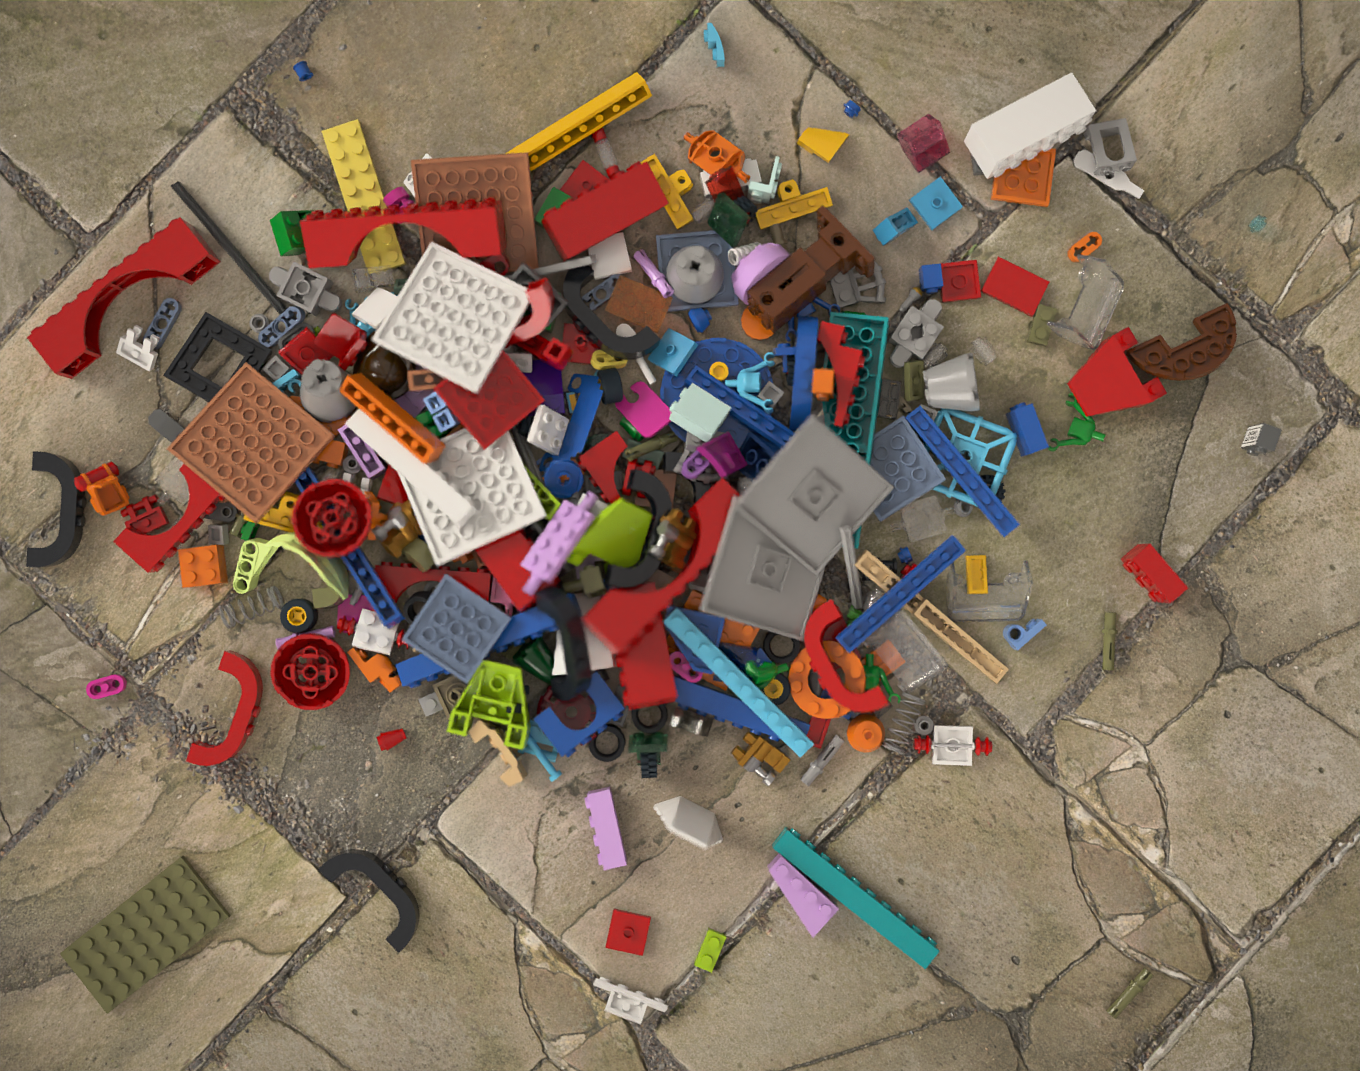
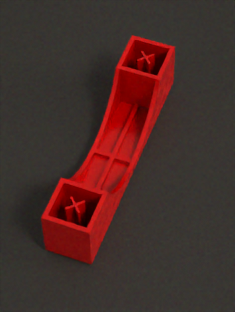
(470, 226)
(71, 336)
(623, 615)

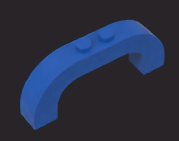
(803, 371)

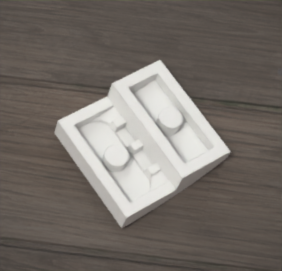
(611, 257)
(375, 308)

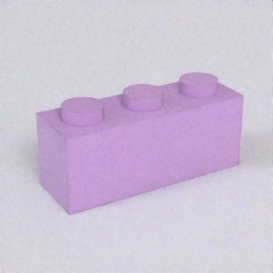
(369, 460)

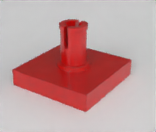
(578, 344)

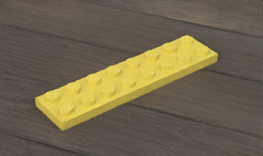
(362, 189)

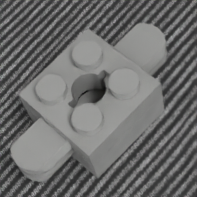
(305, 289)
(915, 333)

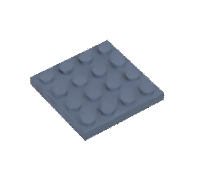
(671, 243)
(905, 465)
(456, 628)

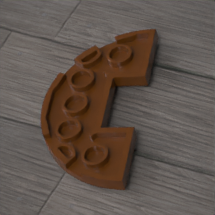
(1195, 357)

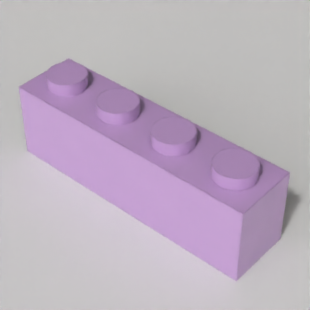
(606, 827)

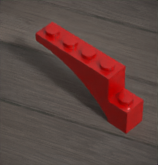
(846, 366)

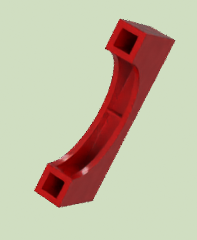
(600, 463)
(153, 550)
(401, 578)

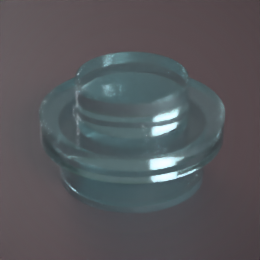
(1257, 223)

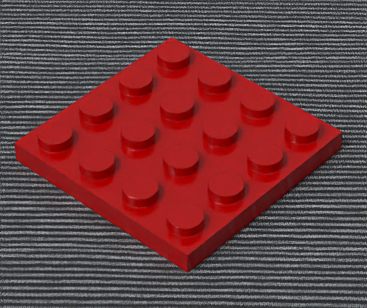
(498, 405)

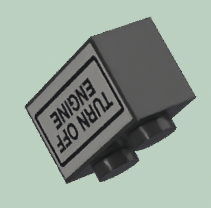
(1261, 439)

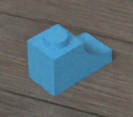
(894, 226)

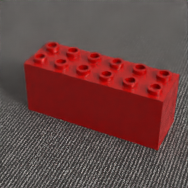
(604, 210)
(504, 561)
(646, 663)

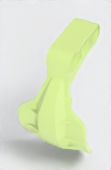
(330, 568)

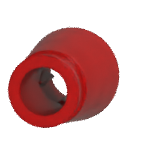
(390, 738)

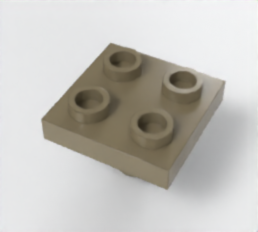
(449, 693)

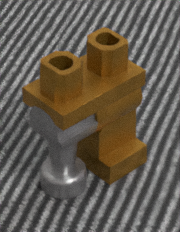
(405, 529)
(676, 539)
(757, 752)

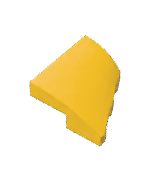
(822, 142)

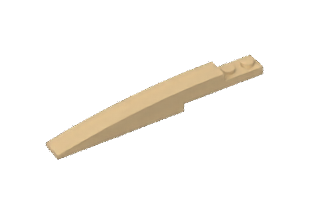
(934, 619)

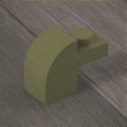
(419, 554)
(326, 598)

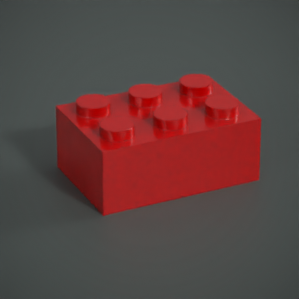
(1153, 573)

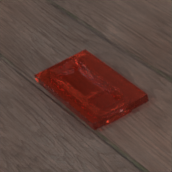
(724, 181)

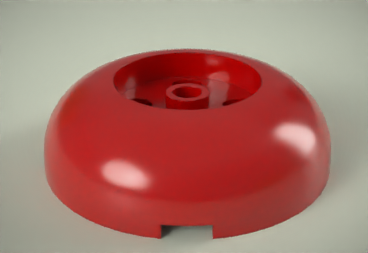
(312, 508)
(311, 693)

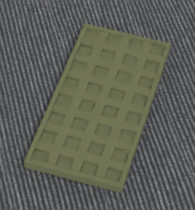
(145, 934)

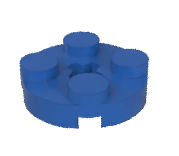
(563, 467)

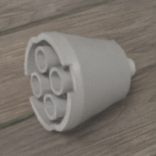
(693, 285)
(952, 384)
(322, 394)

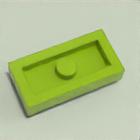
(710, 950)

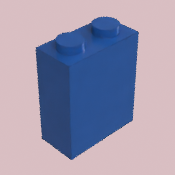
(1026, 425)

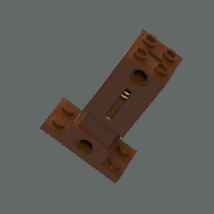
(806, 272)

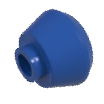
(700, 319)

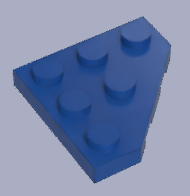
(709, 624)

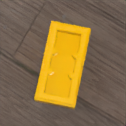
(976, 574)

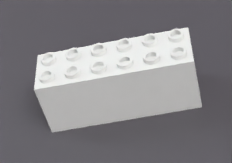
(1029, 126)

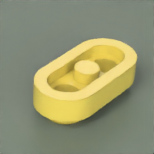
(606, 361)

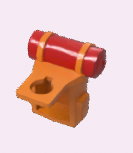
(104, 488)

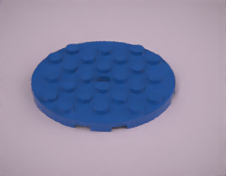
(736, 357)

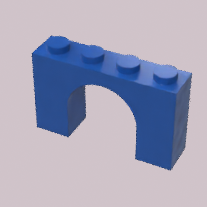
(566, 739)

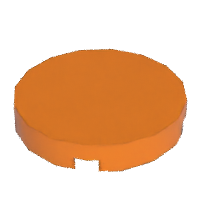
(753, 328)

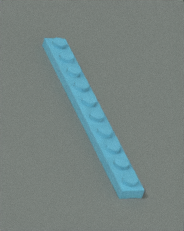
(738, 682)

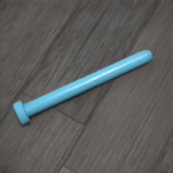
(543, 759)

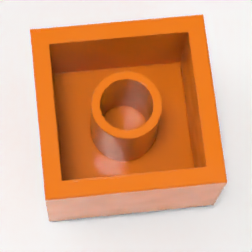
(203, 566)

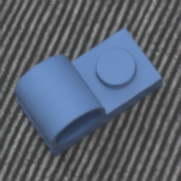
(1024, 635)

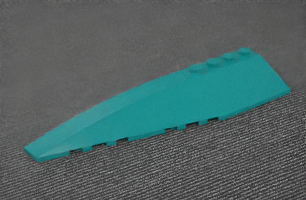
(870, 336)

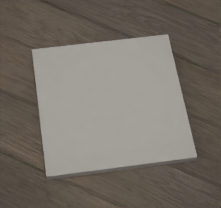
(812, 493)
(759, 581)

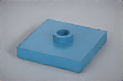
(936, 203)
(672, 352)

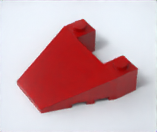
(1109, 381)

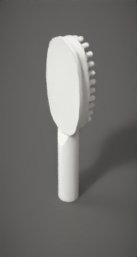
(626, 331)

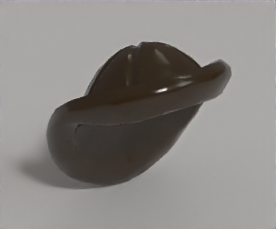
(384, 368)

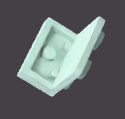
(762, 192)

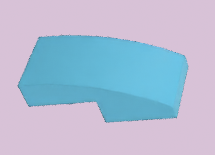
(714, 43)

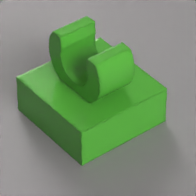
(853, 614)

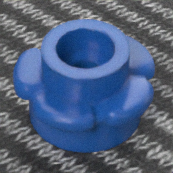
(851, 109)
(904, 555)

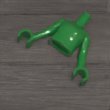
(1080, 429)
(765, 672)
(873, 675)

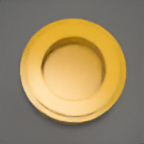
(719, 371)

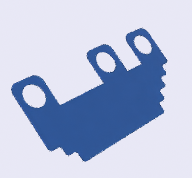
(581, 419)

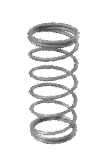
(229, 612)
(896, 748)

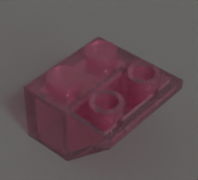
(924, 142)

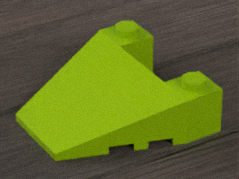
(614, 536)
(487, 697)

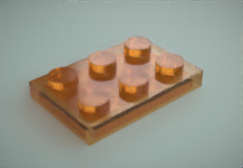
(638, 304)

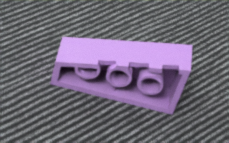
(805, 896)

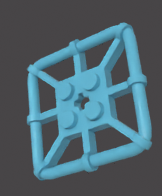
(976, 450)

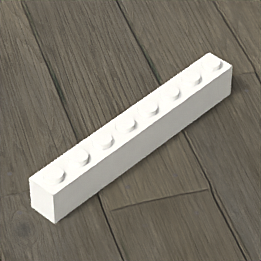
(420, 475)

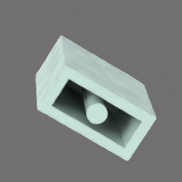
(699, 412)

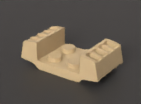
(509, 755)

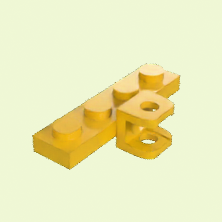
(673, 191)
(792, 204)
(281, 517)

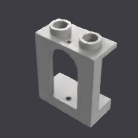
(1104, 165)

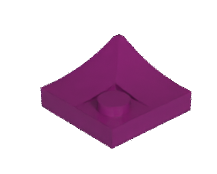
(723, 454)

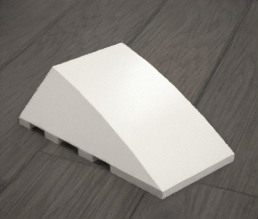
(599, 655)
(690, 821)

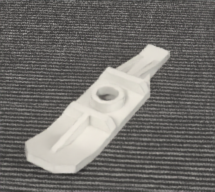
(1119, 180)

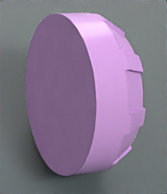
(756, 267)

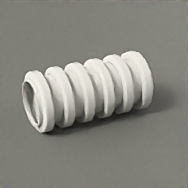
(736, 254)

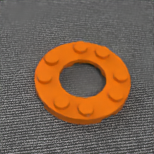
(807, 700)

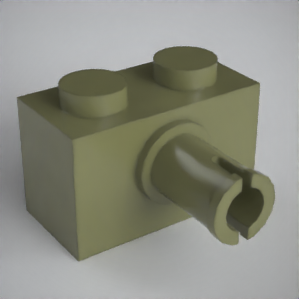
(590, 581)

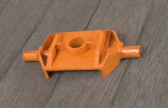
(710, 141)

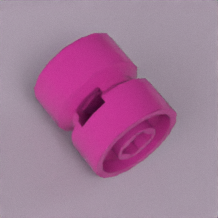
(398, 196)

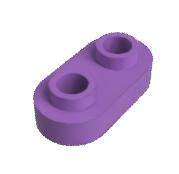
(696, 463)

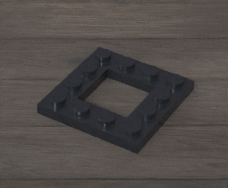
(206, 330)

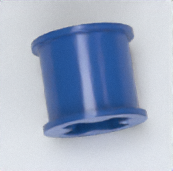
(303, 71)

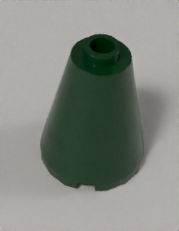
(536, 659)

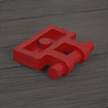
(148, 521)

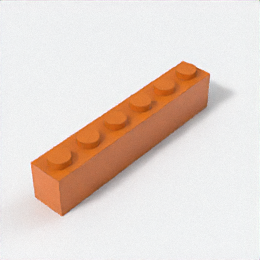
(392, 418)

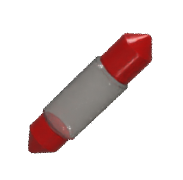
(605, 152)

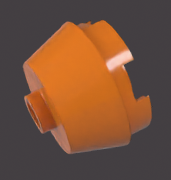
(865, 733)

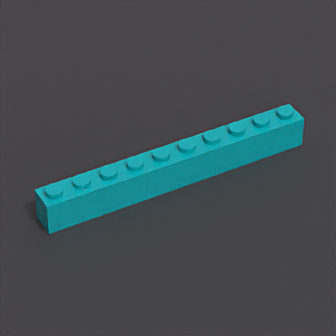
(855, 897)

